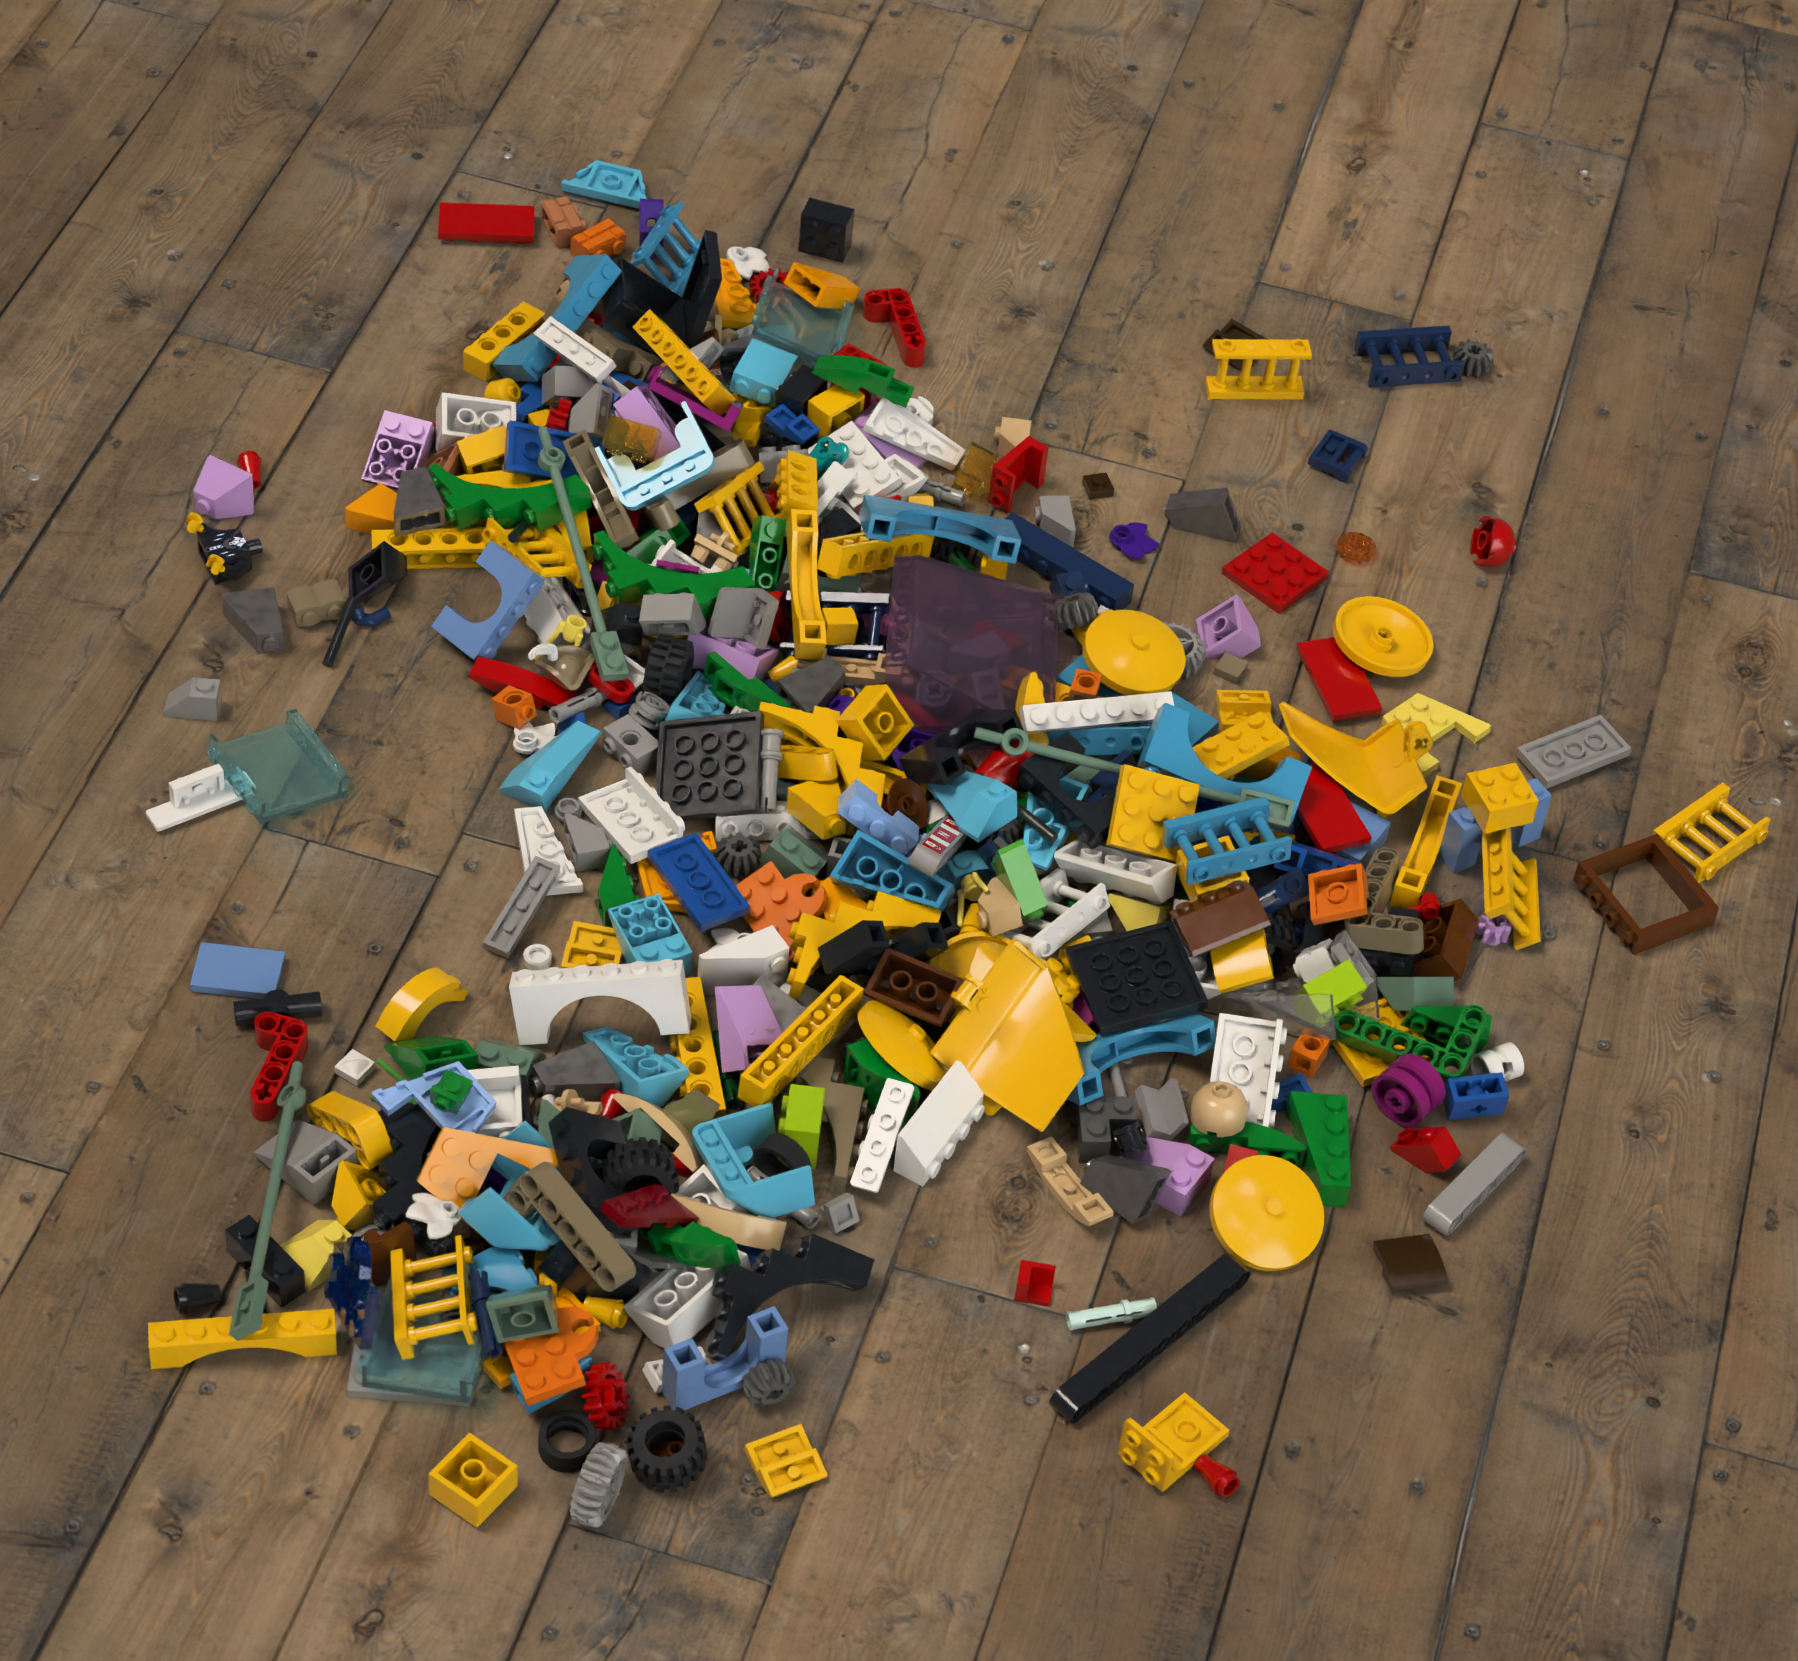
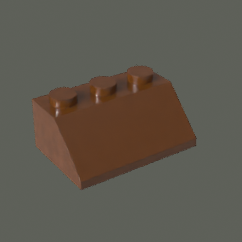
(1219, 917)
(1446, 941)
(914, 987)

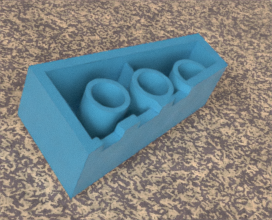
(875, 867)

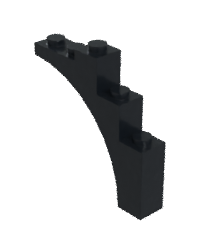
(411, 1140)
(744, 1291)

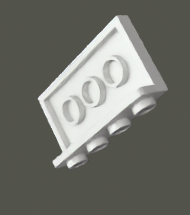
(870, 470)
(632, 816)
(1249, 1059)

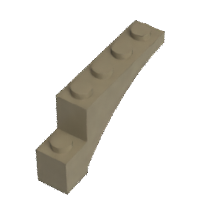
(626, 356)
(602, 493)
(840, 1116)

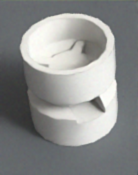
(1502, 1058)

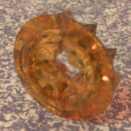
(1349, 540)

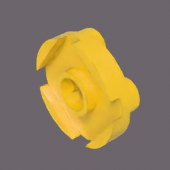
(1066, 984)

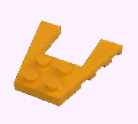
(463, 1159)

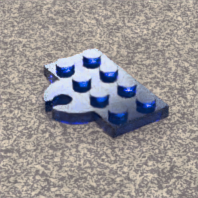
(352, 1290)

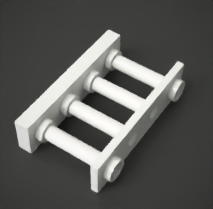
(578, 353)
(1070, 919)

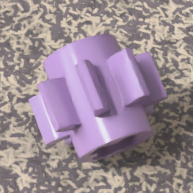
(1494, 930)

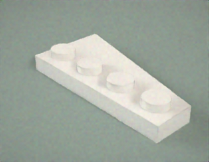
(912, 433)
(538, 839)

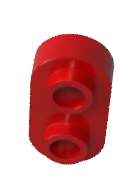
(618, 691)

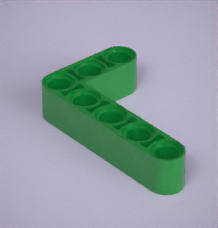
(1390, 1037)

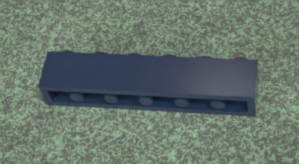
(1053, 557)

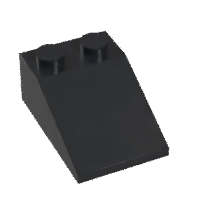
(570, 1274)

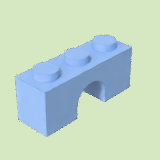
(861, 808)

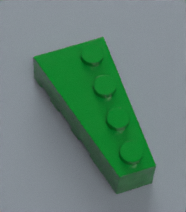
(1322, 1126)

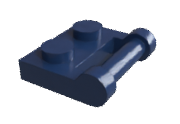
(1332, 449)

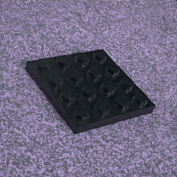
(710, 765)
(1136, 977)

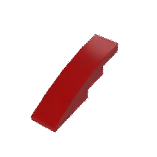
(498, 675)

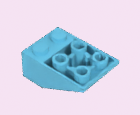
(649, 932)

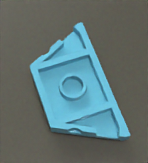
(608, 183)

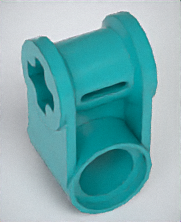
(828, 454)

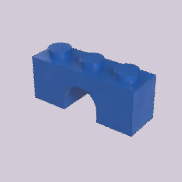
(1311, 860)

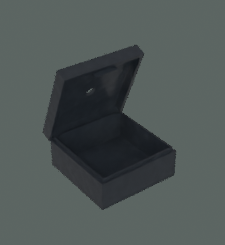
(638, 292)

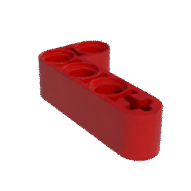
(897, 308)
(287, 1043)

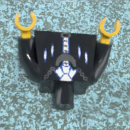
(223, 551)

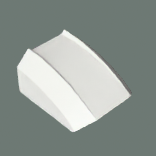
(909, 474)

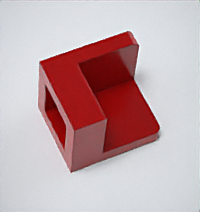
(1035, 1283)

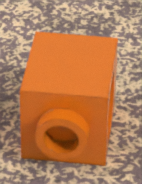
(1085, 685)
(514, 707)
(1308, 1054)

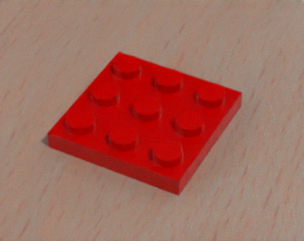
(1275, 572)

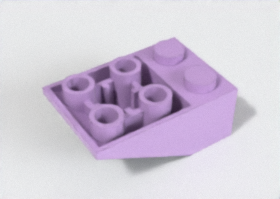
(398, 446)
(744, 1025)

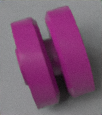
(1408, 1090)

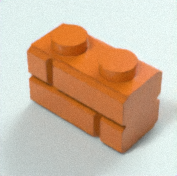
(599, 239)

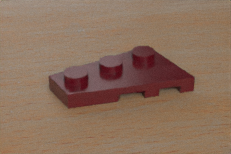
(646, 1207)

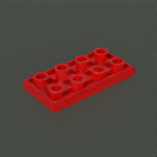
(486, 222)
(1338, 680)
(1329, 814)

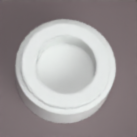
(537, 957)

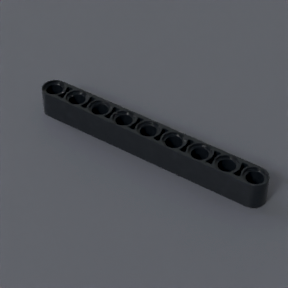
(1149, 1338)

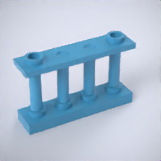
(651, 244)
(1109, 739)
(1221, 821)

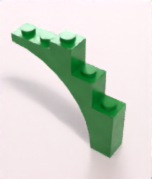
(538, 505)
(631, 578)

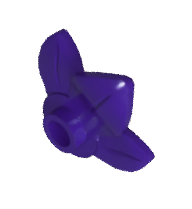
(1132, 540)

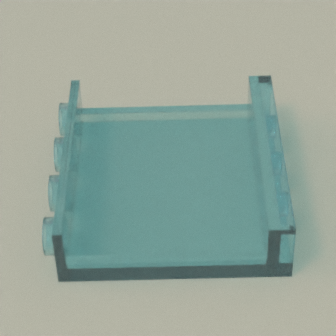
(796, 324)
(280, 769)
(442, 1364)

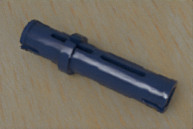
(480, 1294)

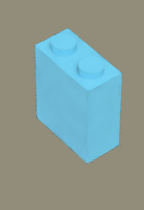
(761, 372)

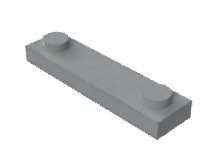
(521, 907)

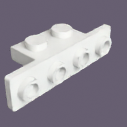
(830, 488)
(193, 797)
(761, 825)
(882, 1135)

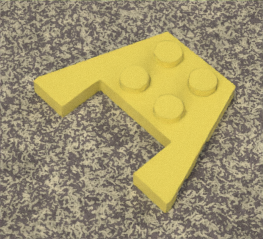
(1439, 721)

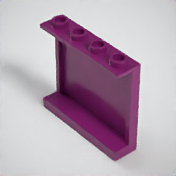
(678, 396)

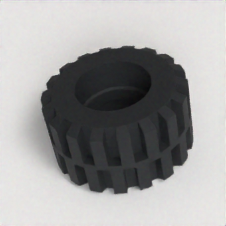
(668, 667)
(637, 1159)
(672, 1470)

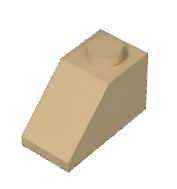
(1011, 433)
(998, 909)

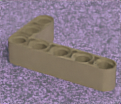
(728, 463)
(1382, 930)
(550, 1194)

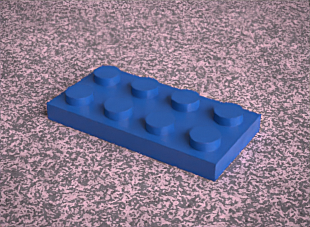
(524, 447)
(698, 882)

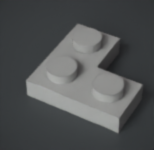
(1344, 949)

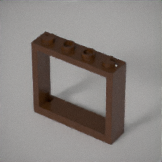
(1700, 905)

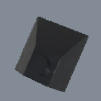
(376, 572)

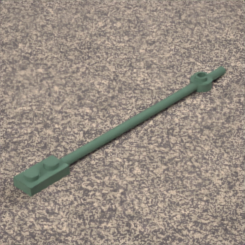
(604, 644)
(1280, 808)
(252, 1295)

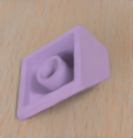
(223, 490)
(1228, 630)

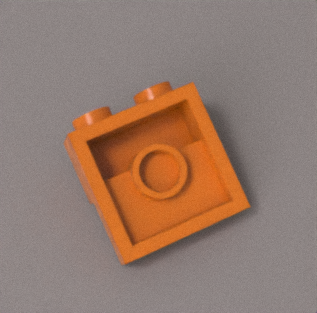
(1338, 894)

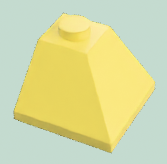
(1137, 912)
(312, 1247)

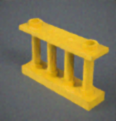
(1258, 387)
(726, 493)
(549, 542)
(1700, 813)
(1511, 887)
(405, 1291)

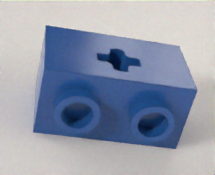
(1475, 1096)

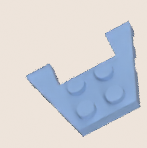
(471, 1116)

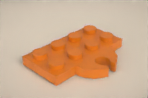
(780, 900)
(549, 1362)

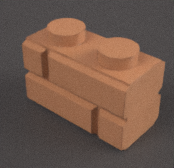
(562, 220)

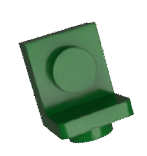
(450, 1092)

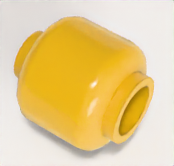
(503, 389)

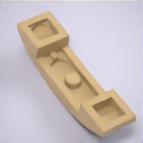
(856, 670)
(686, 1151)
(1065, 1184)
(741, 1227)

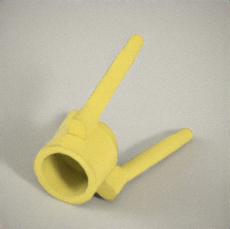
(571, 629)
(971, 889)

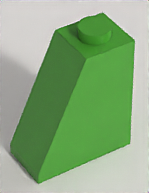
(1018, 875)

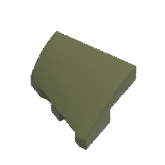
(690, 1111)

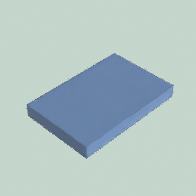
(236, 970)

